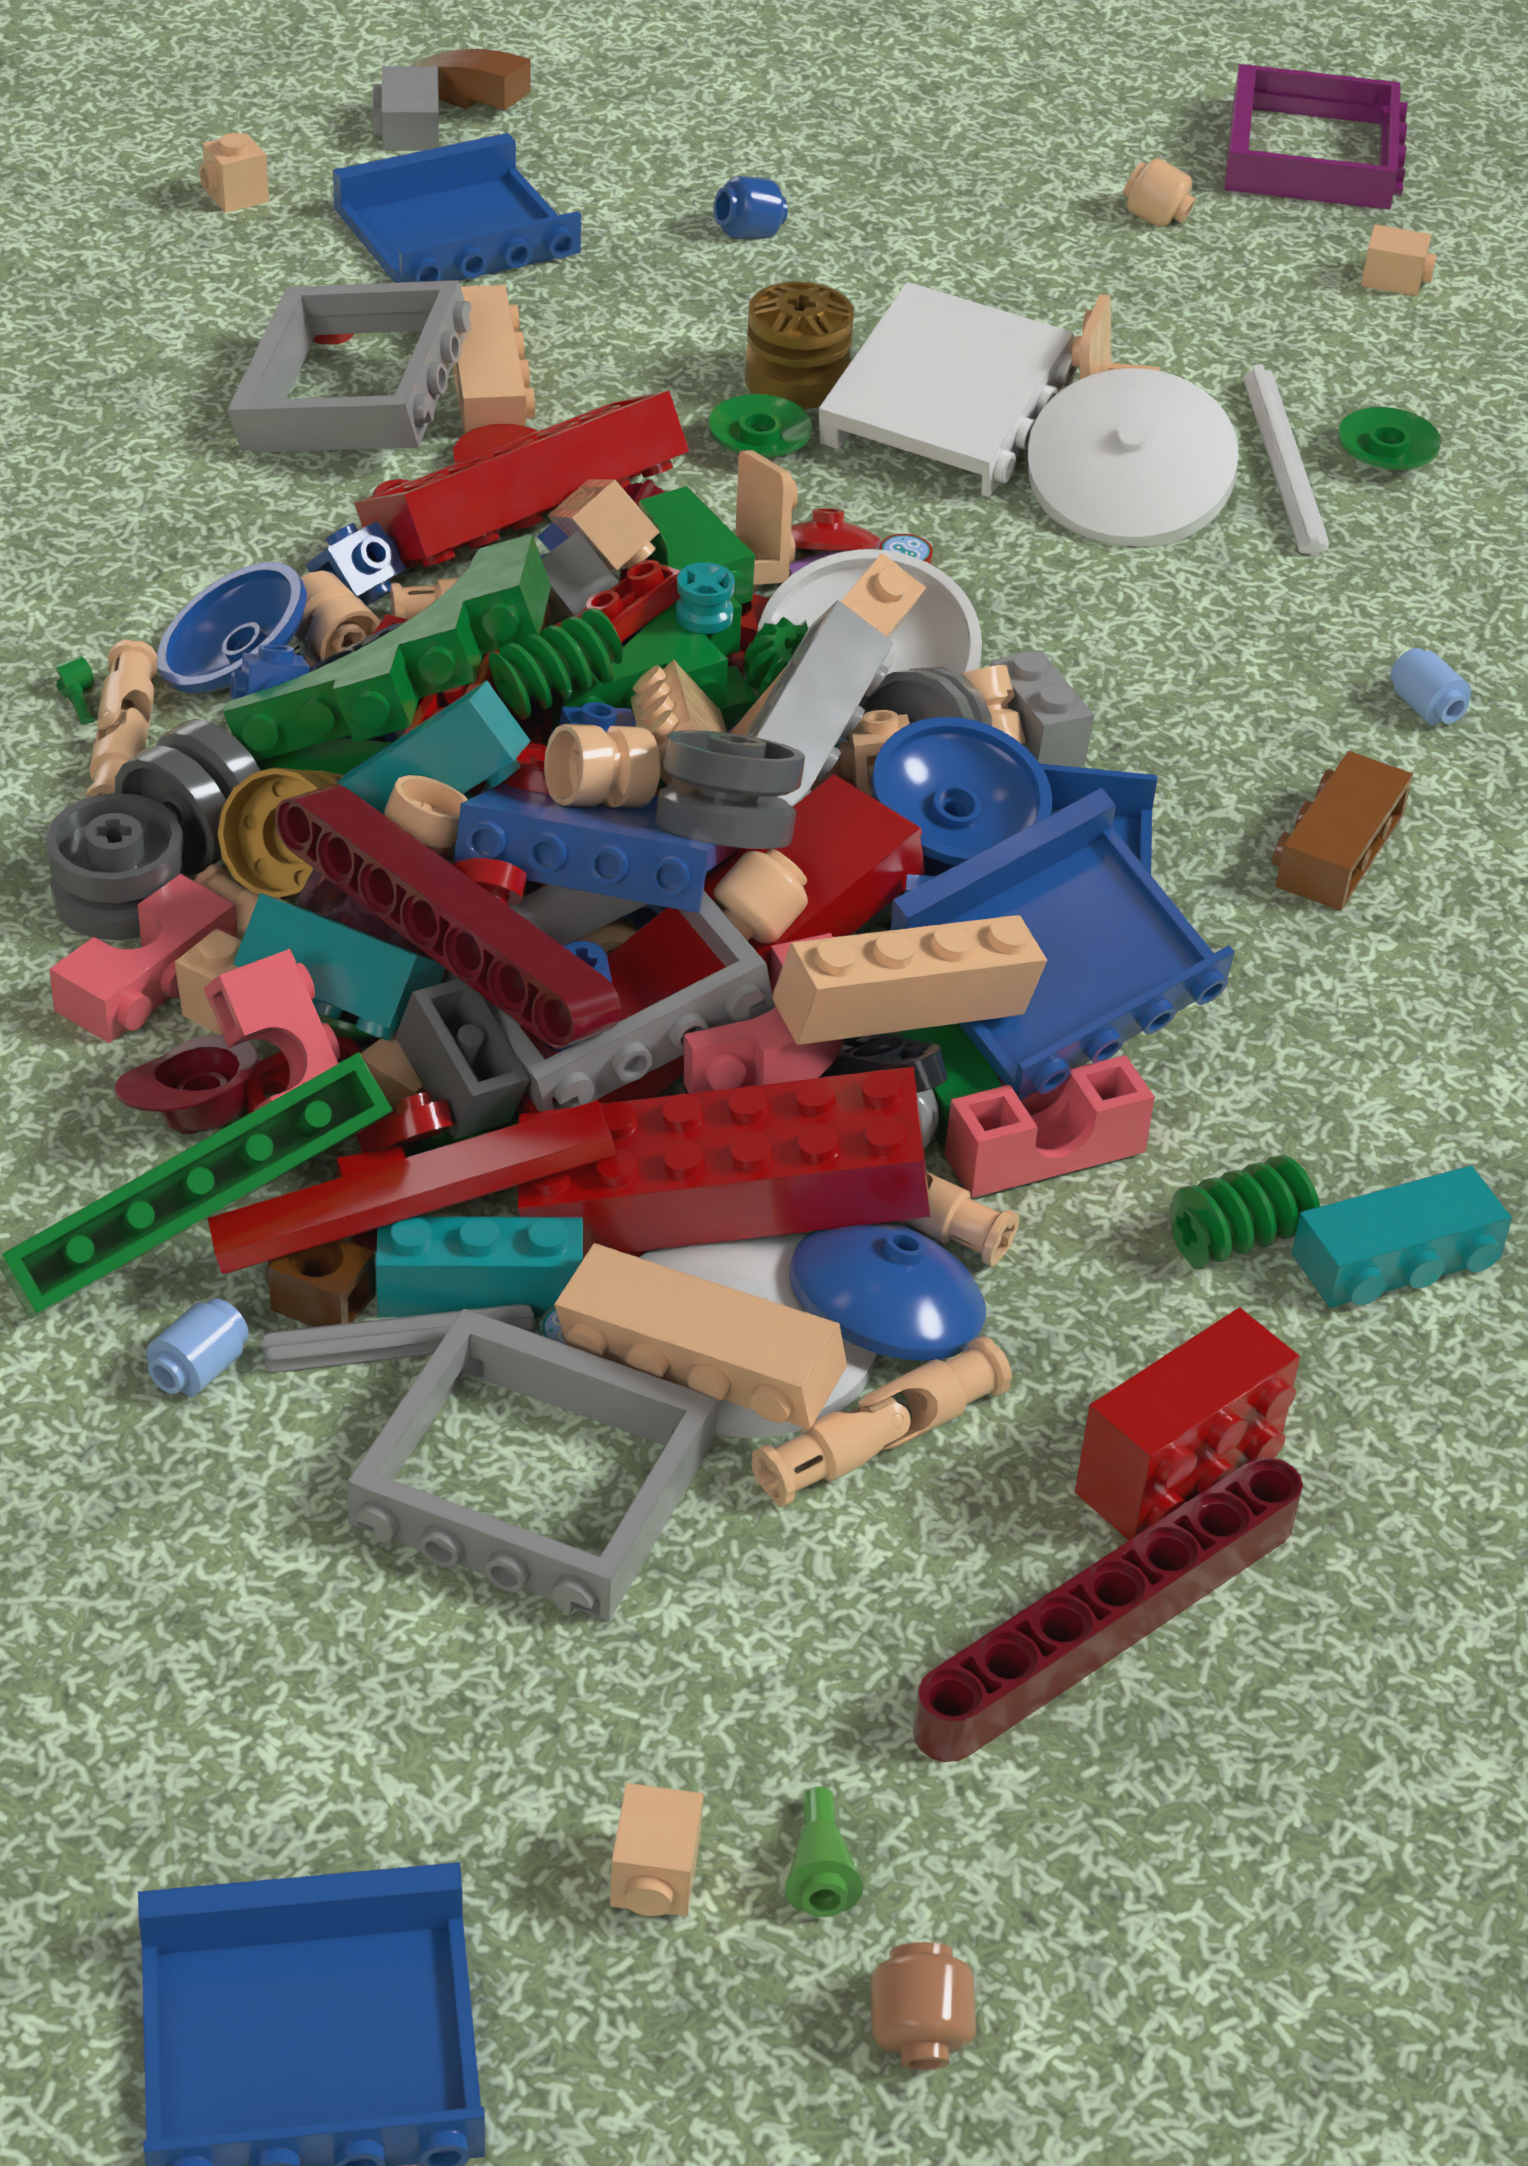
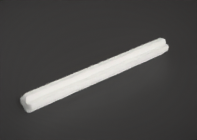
(1286, 462)

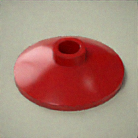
(831, 533)

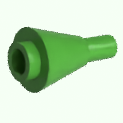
(822, 1870)

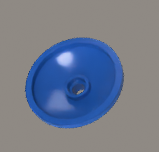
(227, 619)
(960, 785)
(889, 1290)

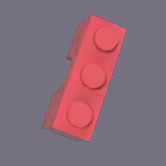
(119, 988)
(275, 1005)
(1093, 1122)

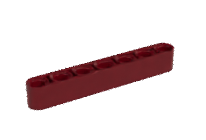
(448, 916)
(1105, 1609)

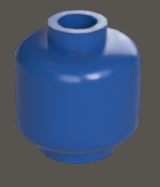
(750, 207)

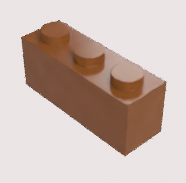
(1341, 830)

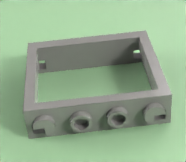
(272, 423)
(649, 1036)
(568, 1380)

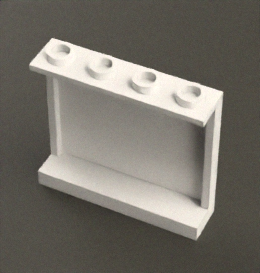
(950, 383)

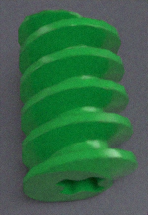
(555, 660)
(1240, 1210)

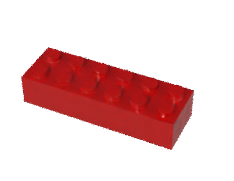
(525, 478)
(746, 1164)

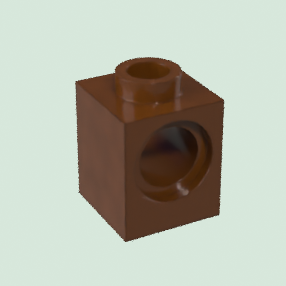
(323, 1283)

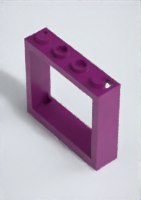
(1323, 97)

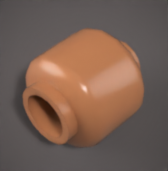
(922, 2004)

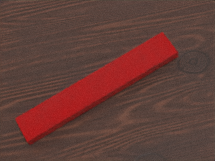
(410, 1187)

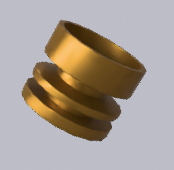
(798, 341)
(250, 835)

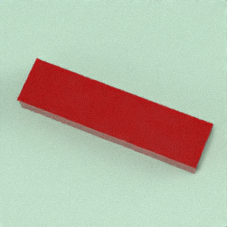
(853, 865)

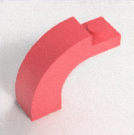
(754, 1049)

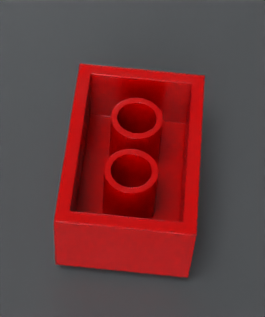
(1186, 1422)

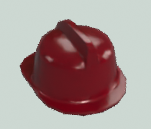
(192, 1084)

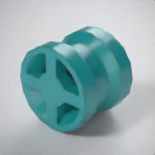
(705, 598)

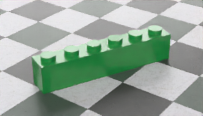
(193, 1186)

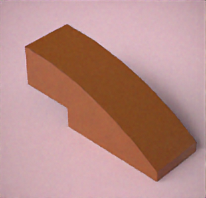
(480, 76)

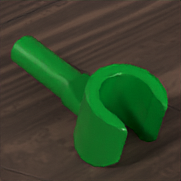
(74, 678)

